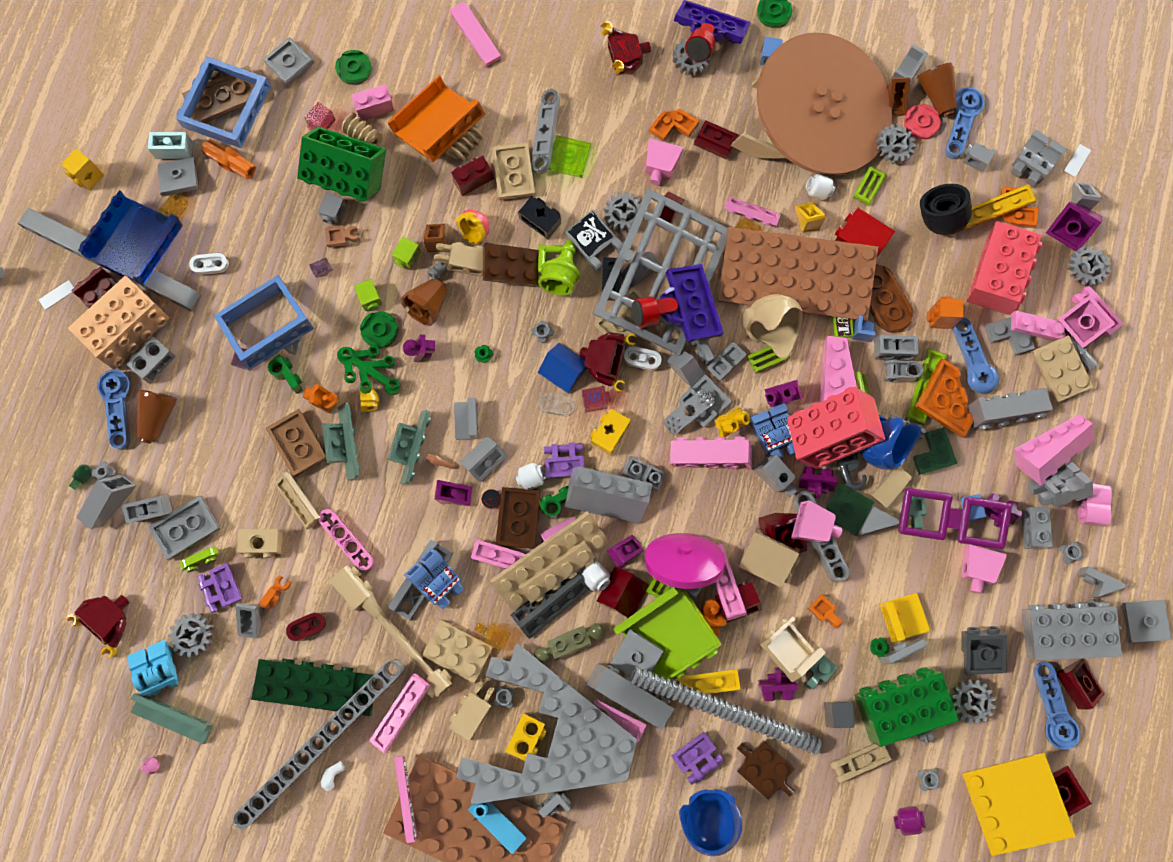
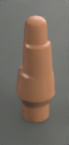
(437, 460)

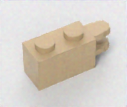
(461, 258)
(472, 712)

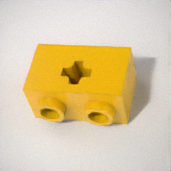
(82, 170)
(608, 442)

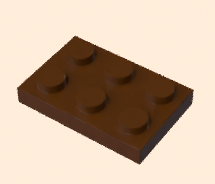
(510, 265)
(518, 518)

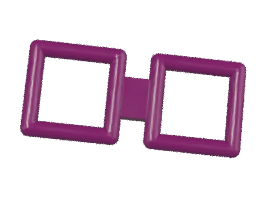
(955, 518)

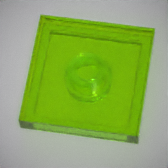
(569, 156)

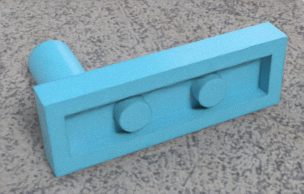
(498, 825)

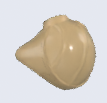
(774, 321)

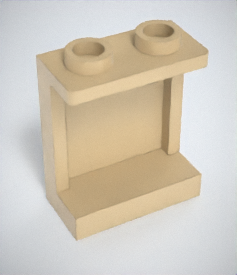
(769, 558)
(790, 649)

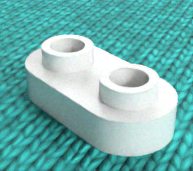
(210, 263)
(643, 356)

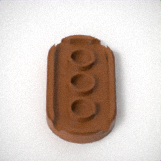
(889, 302)

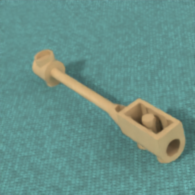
(360, 595)

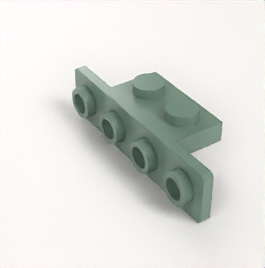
(340, 442)
(407, 444)

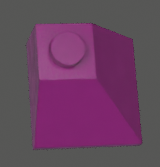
(1074, 225)

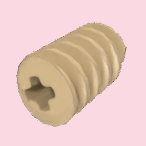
(358, 129)
(463, 143)

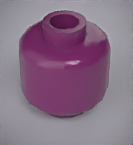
(909, 821)

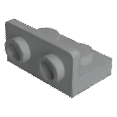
(550, 804)

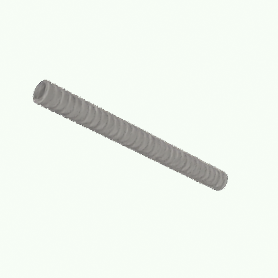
(728, 711)

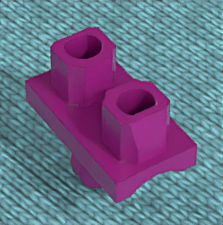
(421, 348)
(783, 393)
(817, 483)
(996, 514)
(777, 682)

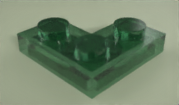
(940, 453)

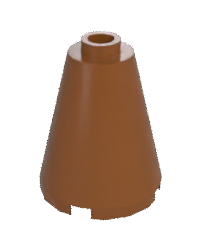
(940, 88)
(152, 414)

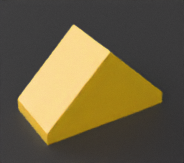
(809, 216)

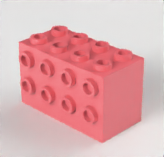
(1005, 268)
(835, 428)

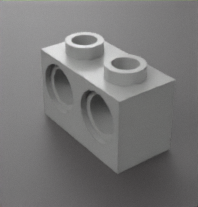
(895, 347)
(154, 364)
(147, 508)
(1037, 528)

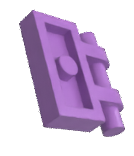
(562, 466)
(225, 586)
(694, 752)

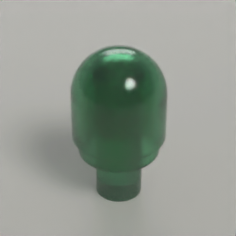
(80, 475)

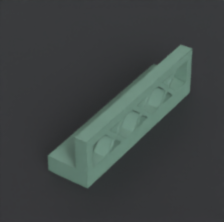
(171, 718)

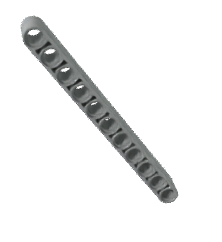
(71, 240)
(281, 778)

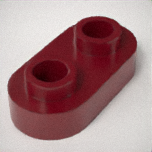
(306, 626)

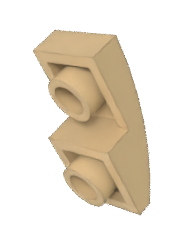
(892, 486)

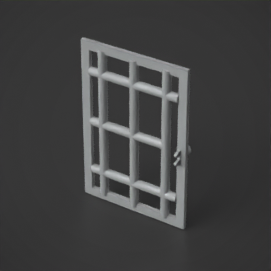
(627, 255)

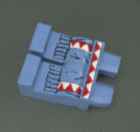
(773, 431)
(437, 585)

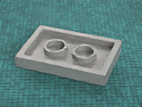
(184, 528)

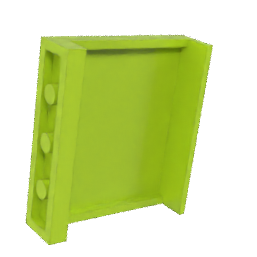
(676, 627)

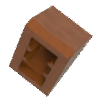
(898, 95)
(433, 235)

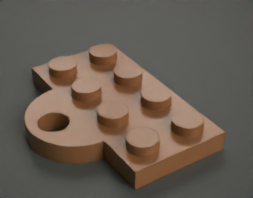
(222, 96)

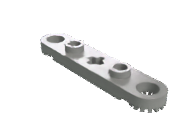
(544, 142)

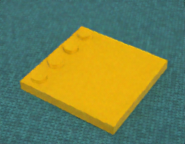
(1018, 804)

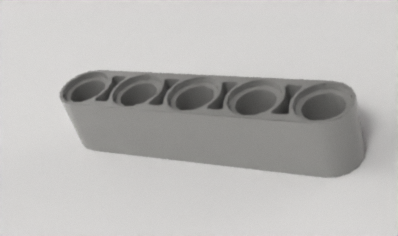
(820, 548)

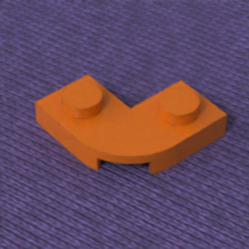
(673, 119)
(1021, 217)

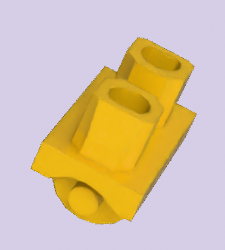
(732, 421)

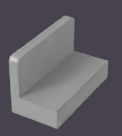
(466, 420)
(483, 459)

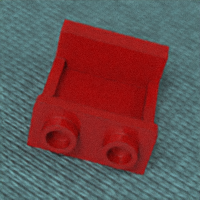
(864, 230)

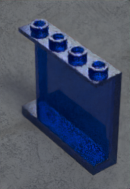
(130, 238)

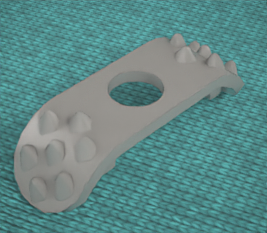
(678, 420)

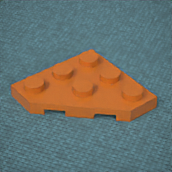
(946, 399)

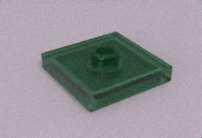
(849, 508)

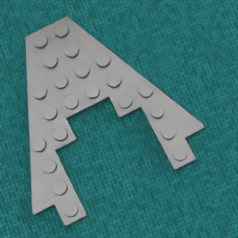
(584, 750)

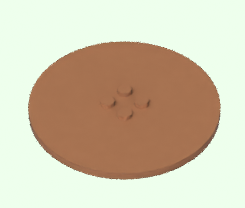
(823, 103)

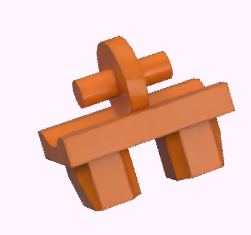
(321, 398)
(711, 613)

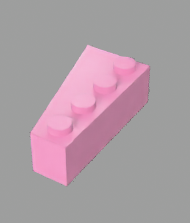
(836, 367)
(1052, 449)
(712, 453)

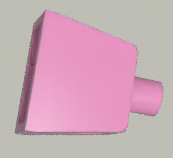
(661, 160)
(815, 523)
(981, 566)

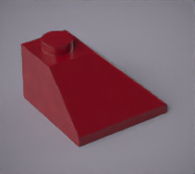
(780, 528)

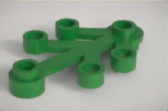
(367, 367)

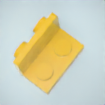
(904, 617)

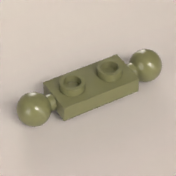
(569, 643)

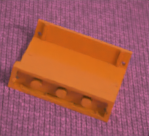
(435, 119)

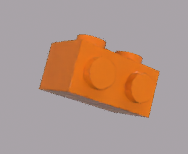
(945, 313)

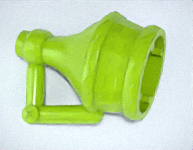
(559, 273)

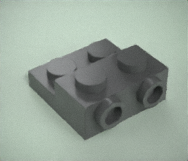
(984, 650)

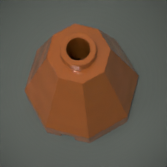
(425, 301)

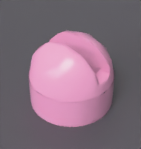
(150, 766)

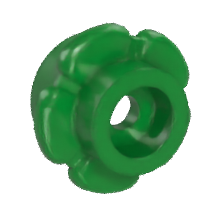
(483, 358)
(874, 647)

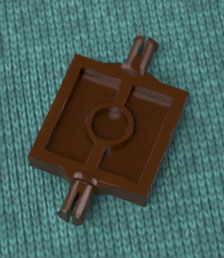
(765, 769)

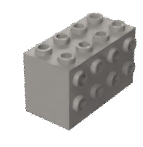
(1071, 631)

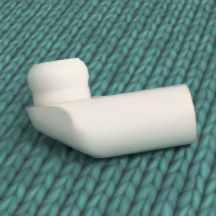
(329, 774)

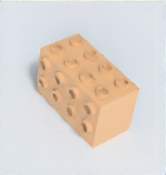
(119, 323)

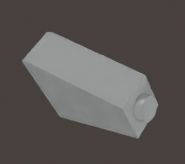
(105, 500)

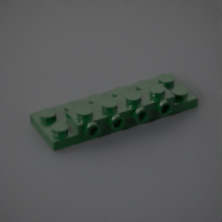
(308, 685)

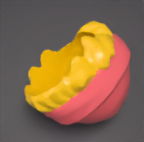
(473, 225)

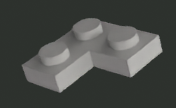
(1001, 330)

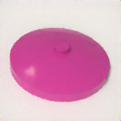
(684, 560)

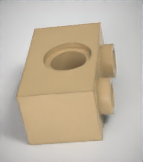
(248, 540)

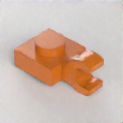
(272, 597)
(823, 609)

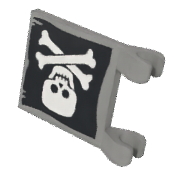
(591, 237)

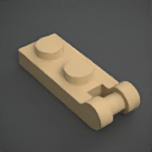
(860, 761)

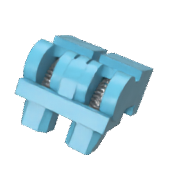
(153, 668)

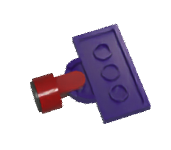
(707, 28)
(684, 303)

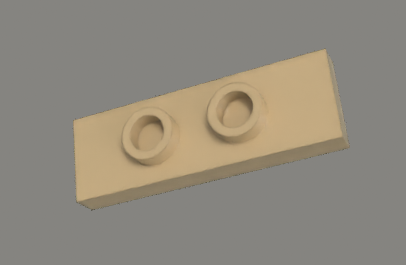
(297, 500)

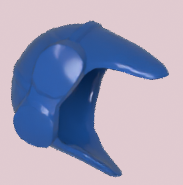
(896, 446)
(711, 822)

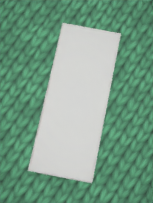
(1077, 160)
(56, 295)

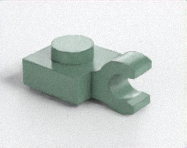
(917, 510)
(821, 671)

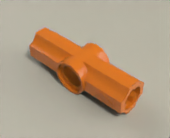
(228, 159)

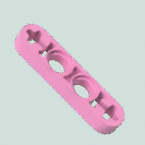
(344, 541)

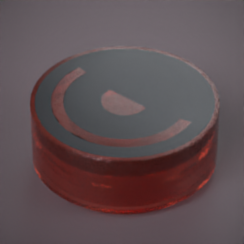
(491, 499)

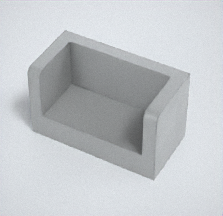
(911, 63)

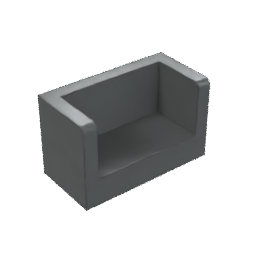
(839, 714)

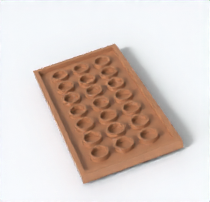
(818, 273)
(454, 835)

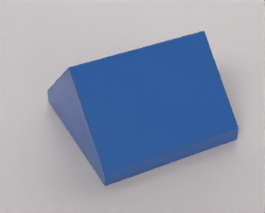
(562, 367)

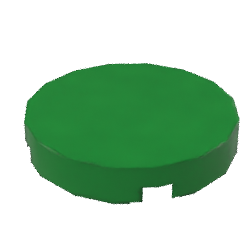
(774, 12)
(353, 67)
(379, 329)

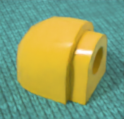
(369, 401)

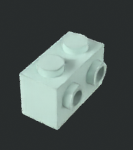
(170, 145)

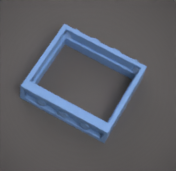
(248, 114)
(275, 341)

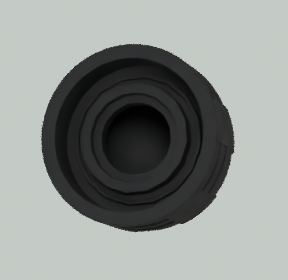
(946, 208)

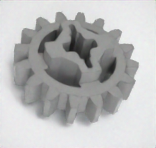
(685, 63)
(898, 152)
(615, 210)
(1085, 267)
(187, 627)
(978, 707)

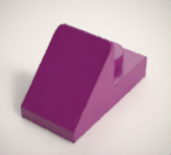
(453, 493)
(625, 551)

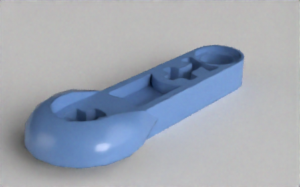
(964, 117)
(975, 360)
(115, 405)
(1056, 710)

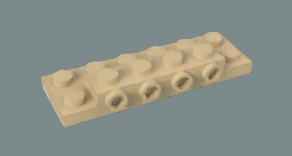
(551, 562)

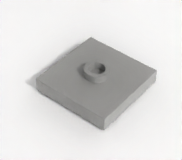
(288, 61)
(178, 176)
(1146, 621)
(902, 650)
(635, 652)

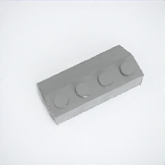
(608, 494)

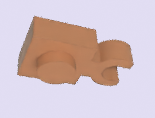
(337, 235)

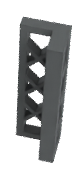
(551, 606)

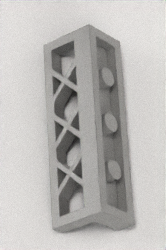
(407, 586)

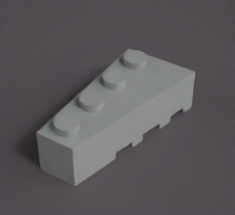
(1009, 408)
(631, 697)

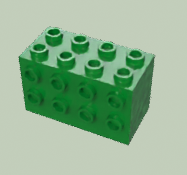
(341, 163)
(905, 706)

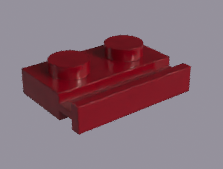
(715, 139)

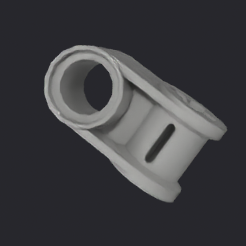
(898, 371)

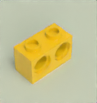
(522, 735)

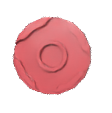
(922, 121)

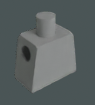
(771, 469)

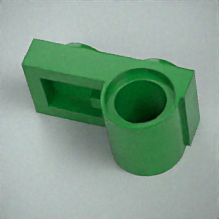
(286, 373)
(555, 500)

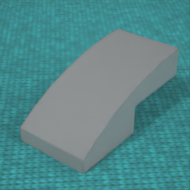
(726, 361)

